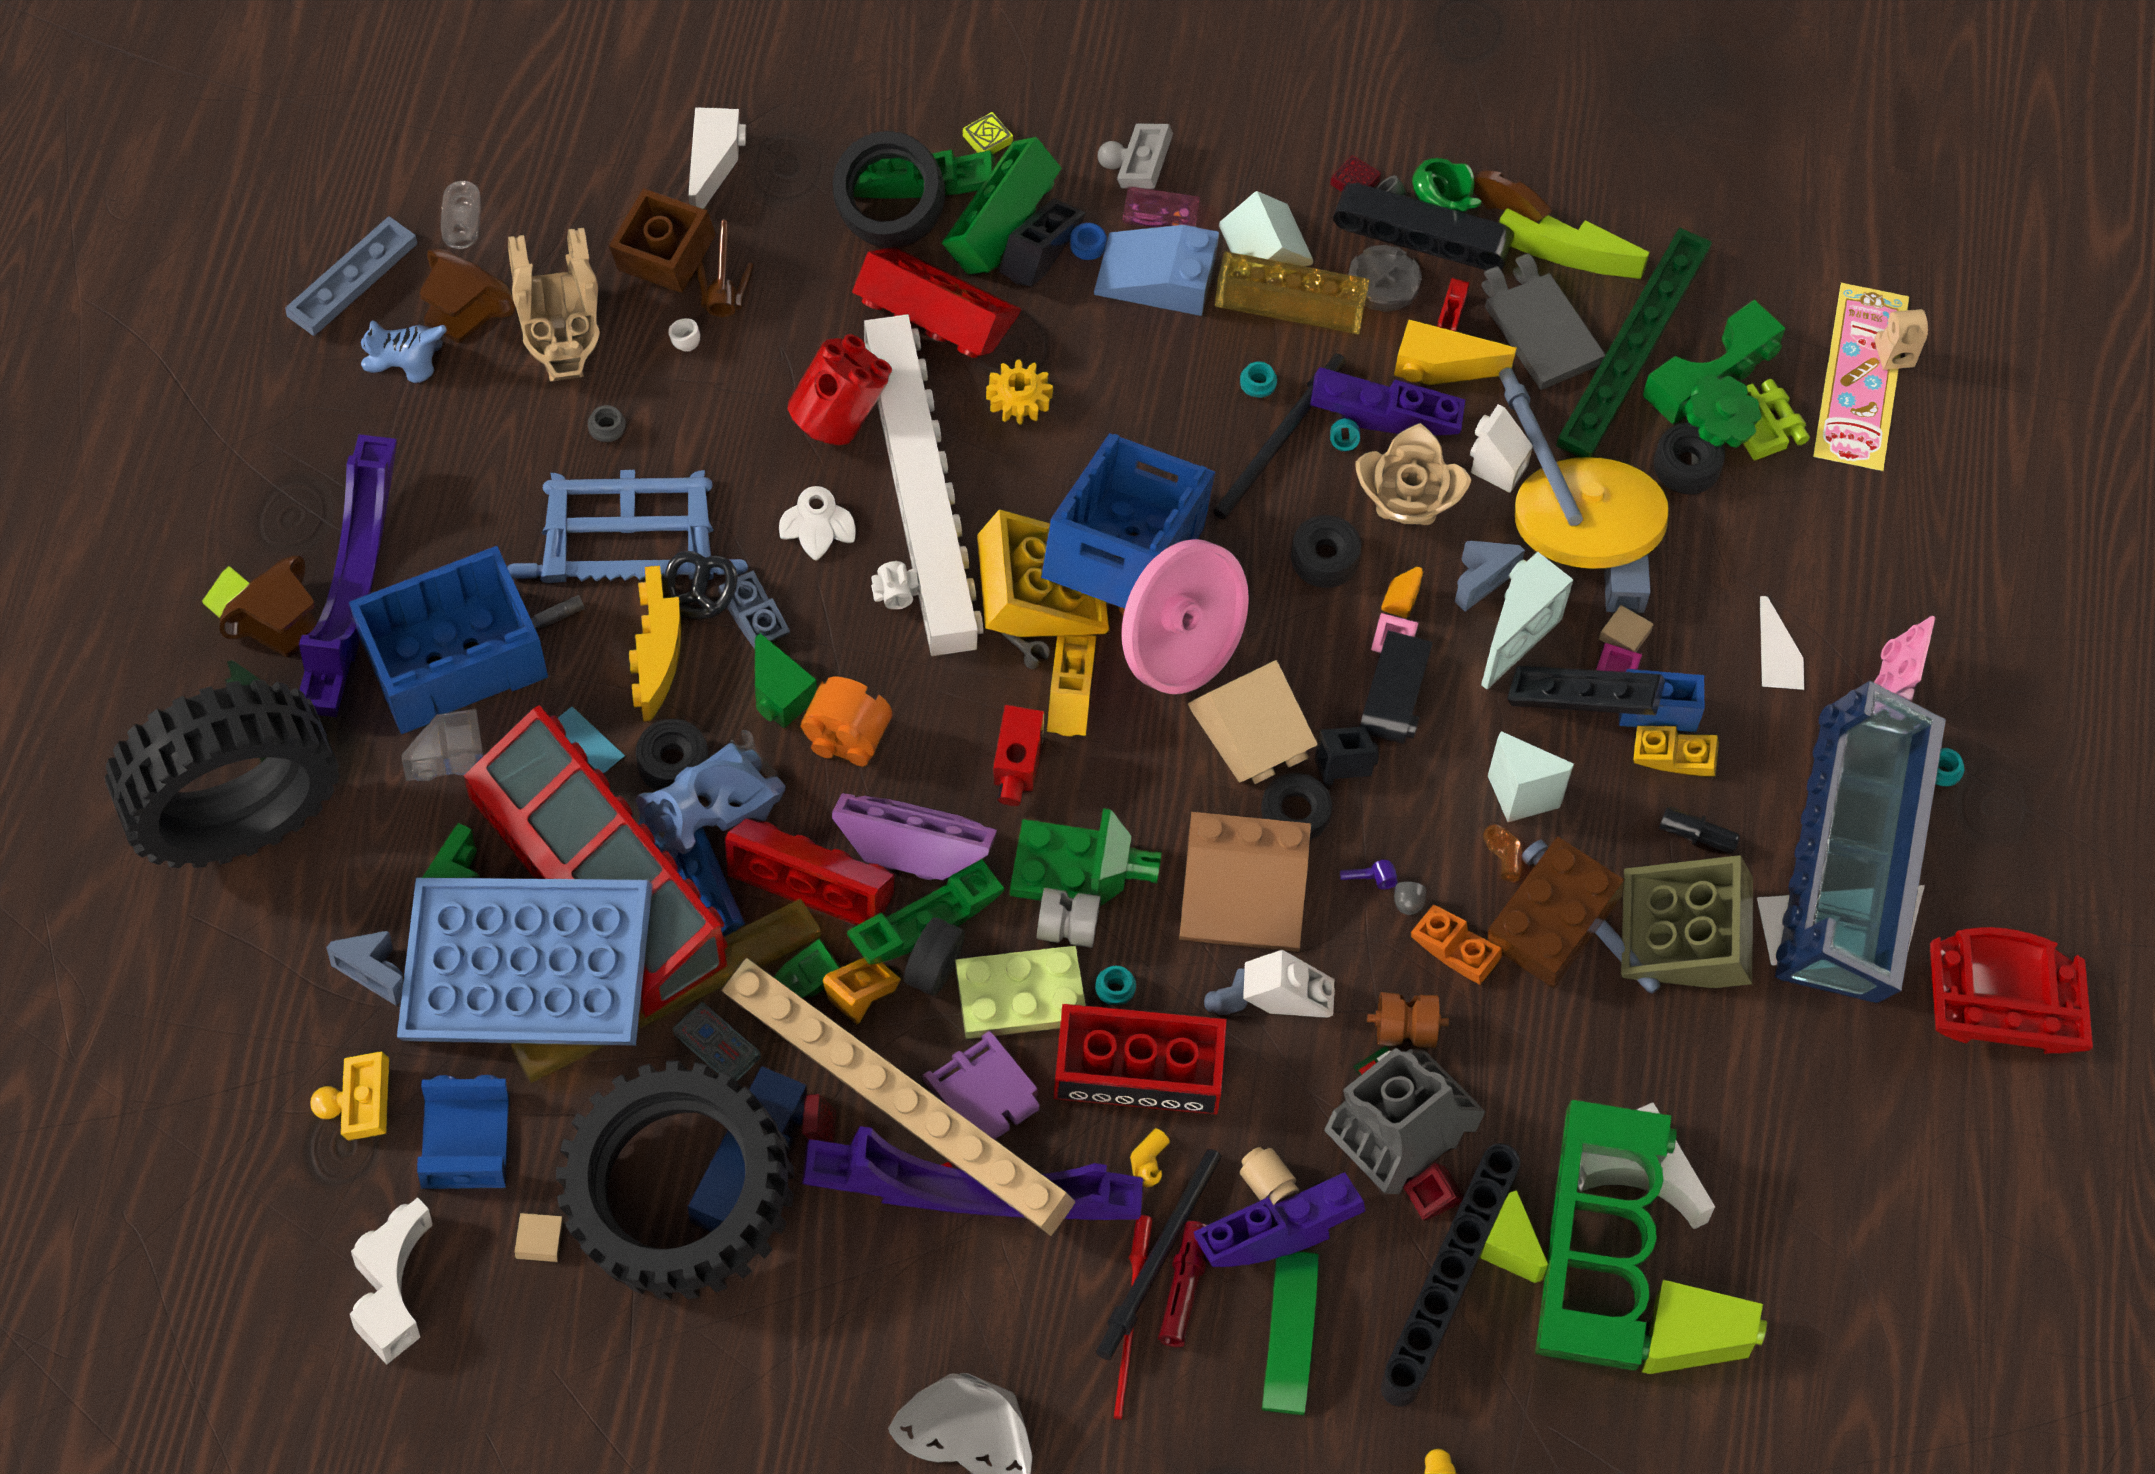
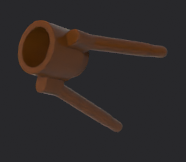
(721, 296)

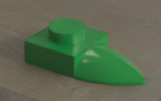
(807, 969)

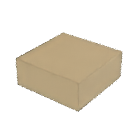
(1626, 630)
(539, 1237)

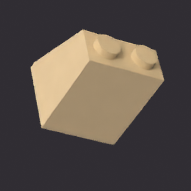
(1255, 723)

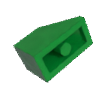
(780, 684)

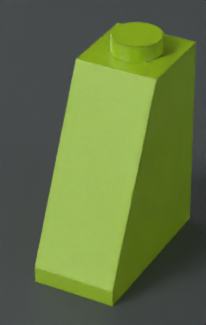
(1700, 1328)

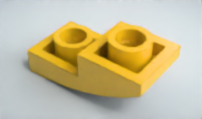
(1673, 752)

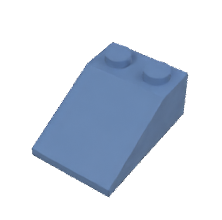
(1159, 267)

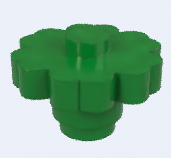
(1723, 411)

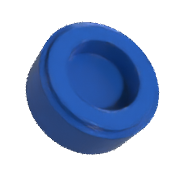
(1088, 241)

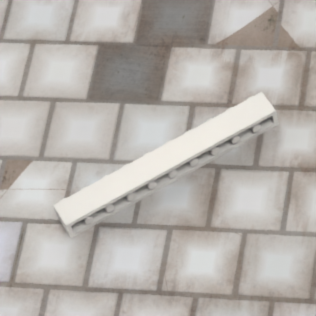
(922, 490)

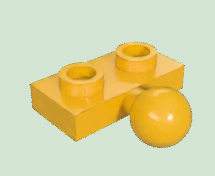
(362, 1099)

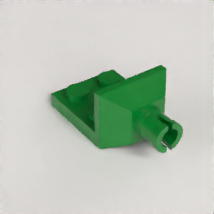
(1079, 859)

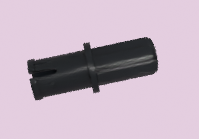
(1698, 830)

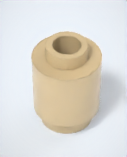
(1268, 1175)

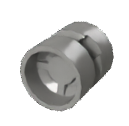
(1068, 917)

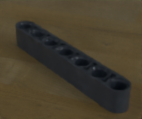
(1444, 1290)

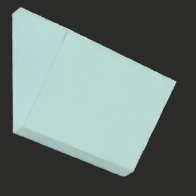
(1265, 230)
(1527, 778)

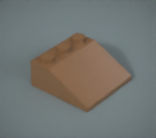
(1245, 881)

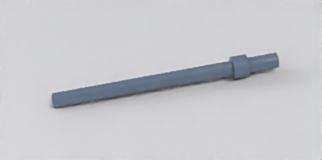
(1519, 400)

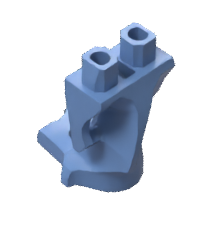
(722, 780)

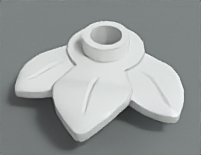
(817, 526)

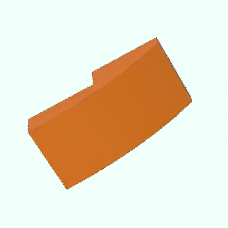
(1455, 946)

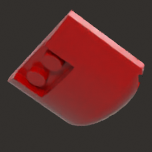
(2010, 990)

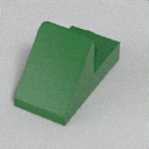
(454, 856)

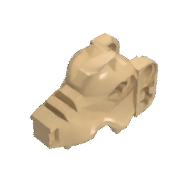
(557, 308)

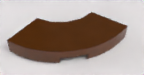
(1503, 194)

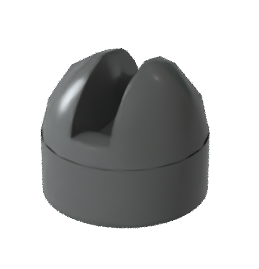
(1393, 185)
(1410, 897)

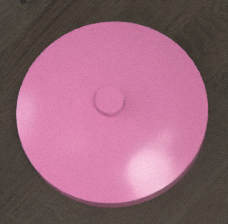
(1185, 616)

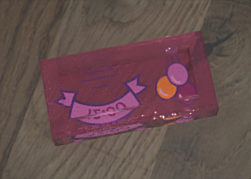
(1159, 208)

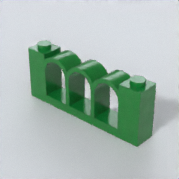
(1619, 1134)

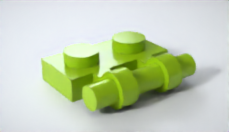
(1772, 433)

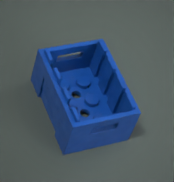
(1114, 501)
(438, 617)

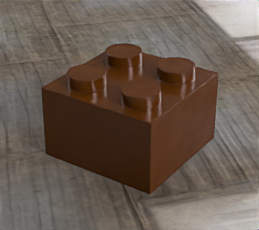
(662, 240)

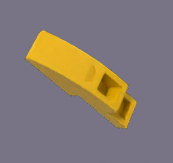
(657, 647)

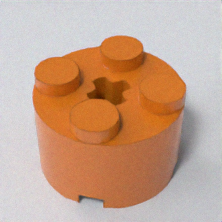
(846, 721)

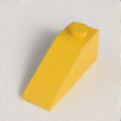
(1446, 356)
(1071, 685)

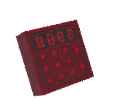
(1357, 172)
(818, 1119)

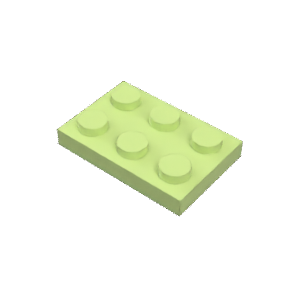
(1018, 990)

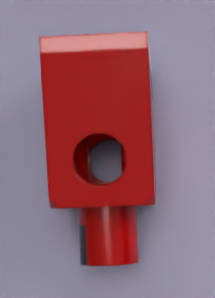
(1018, 753)

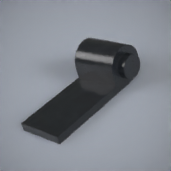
(1396, 688)

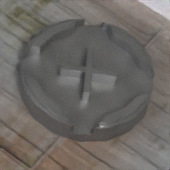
(1391, 274)

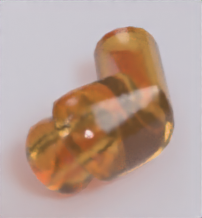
(1507, 848)

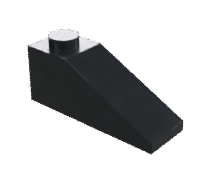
(1039, 242)

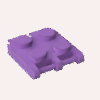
(986, 1087)

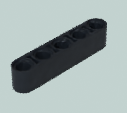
(1423, 227)

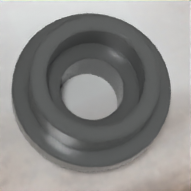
(606, 415)

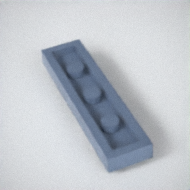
(351, 276)

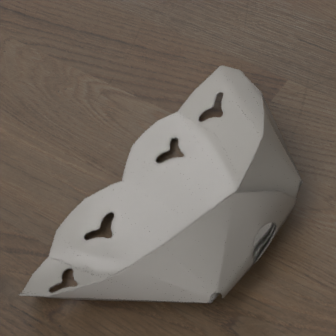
(967, 1423)

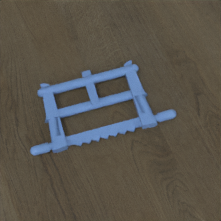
(555, 563)

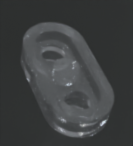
(458, 217)

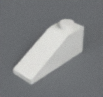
(714, 151)

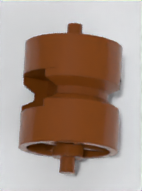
(1404, 1020)

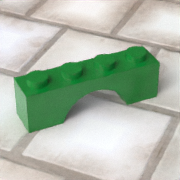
(1748, 339)

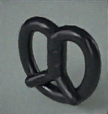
(699, 584)

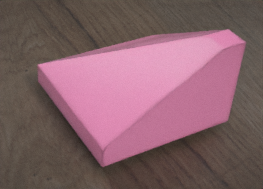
(1393, 624)

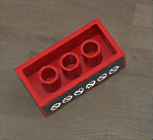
(1140, 1059)

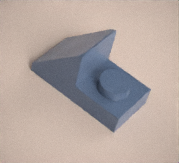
(1488, 569)
(365, 962)

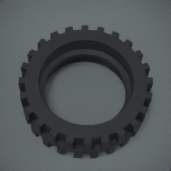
(208, 734)
(617, 1121)

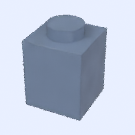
(1628, 586)

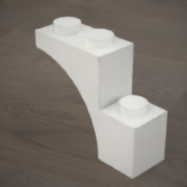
(381, 1259)

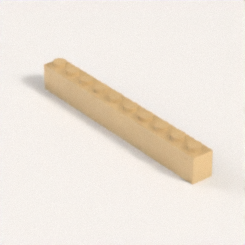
(899, 1097)

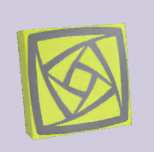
(988, 134)

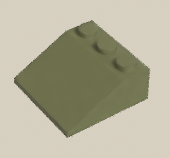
(1689, 922)

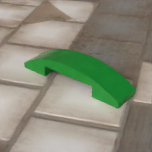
(896, 935)
(1291, 1333)

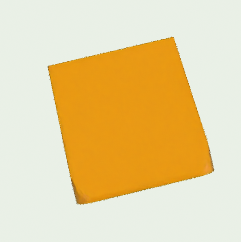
(1403, 593)

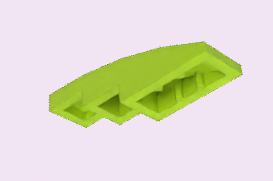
(1581, 249)

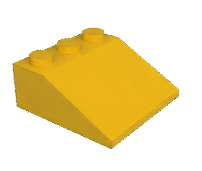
(1016, 595)

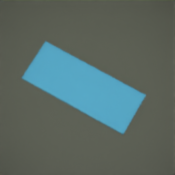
(598, 749)

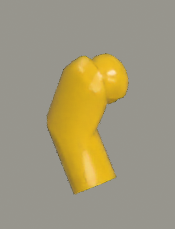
(1144, 1158)

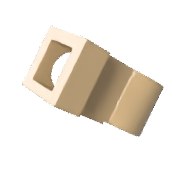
(1904, 334)

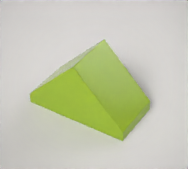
(1514, 1242)

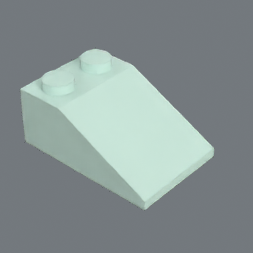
(1530, 611)

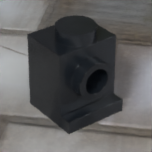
(1345, 753)

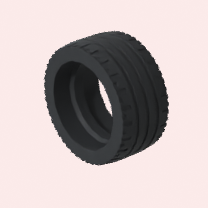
(869, 151)

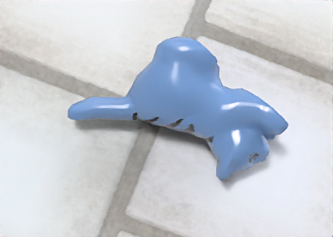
(403, 348)

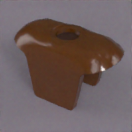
(462, 295)
(272, 608)

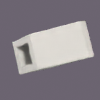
(1500, 450)
(1288, 986)

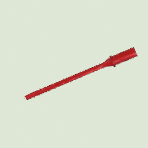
(1137, 1257)

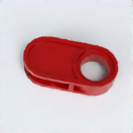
(1453, 304)

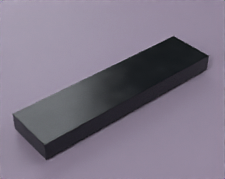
(1586, 690)

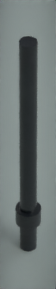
(1272, 445)
(1124, 1316)

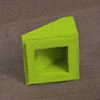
(224, 590)

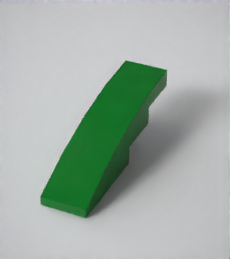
(904, 180)

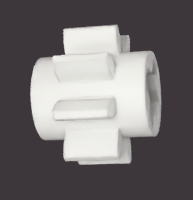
(895, 585)

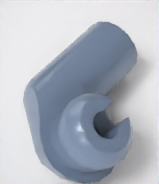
(1227, 999)

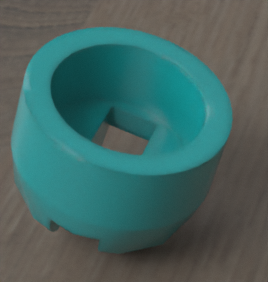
(1336, 434)

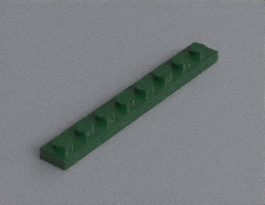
(1634, 344)

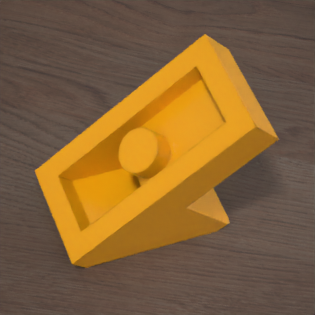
(857, 985)

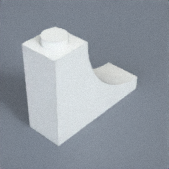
(1680, 1183)

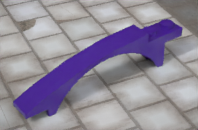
(335, 639)
(904, 1180)

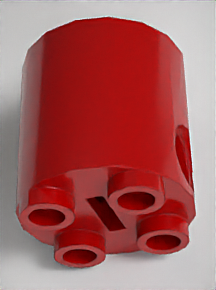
(838, 390)

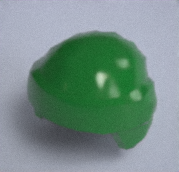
(1445, 184)

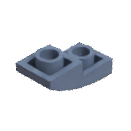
(755, 611)

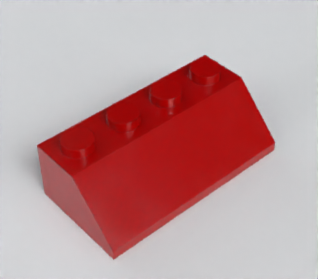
(934, 300)
(803, 870)

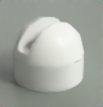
(684, 334)

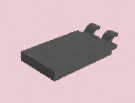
(1540, 324)

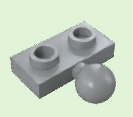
(1142, 158)

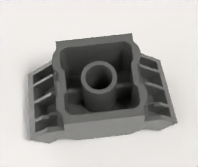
(1402, 1117)

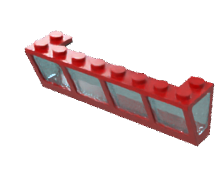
(572, 827)

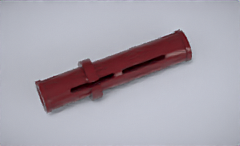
(1188, 1268)

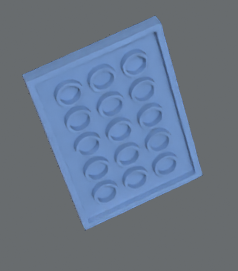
(525, 961)

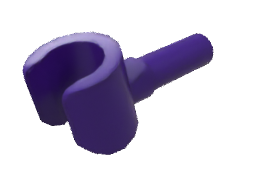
(1382, 871)

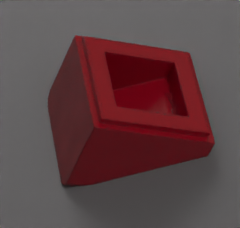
(1433, 1191)

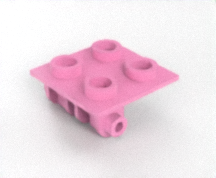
(1905, 659)

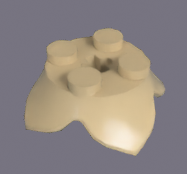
(1417, 460)

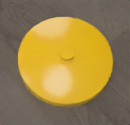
(1619, 508)

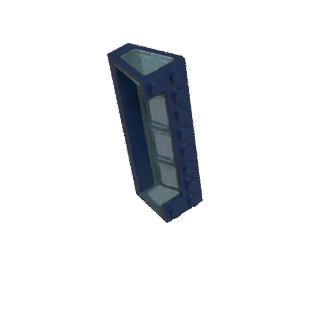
(1861, 845)

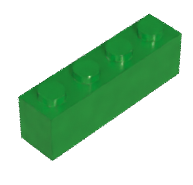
(1001, 205)

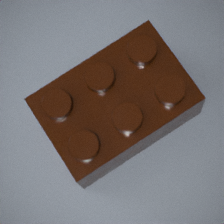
(1556, 911)

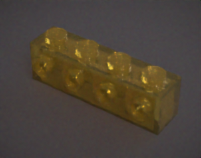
(1291, 292)

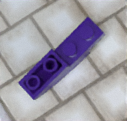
(1386, 407)
(1278, 1230)

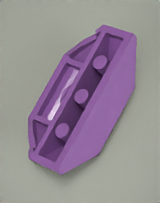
(911, 836)

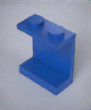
(464, 1133)

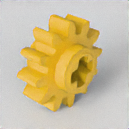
(1019, 392)

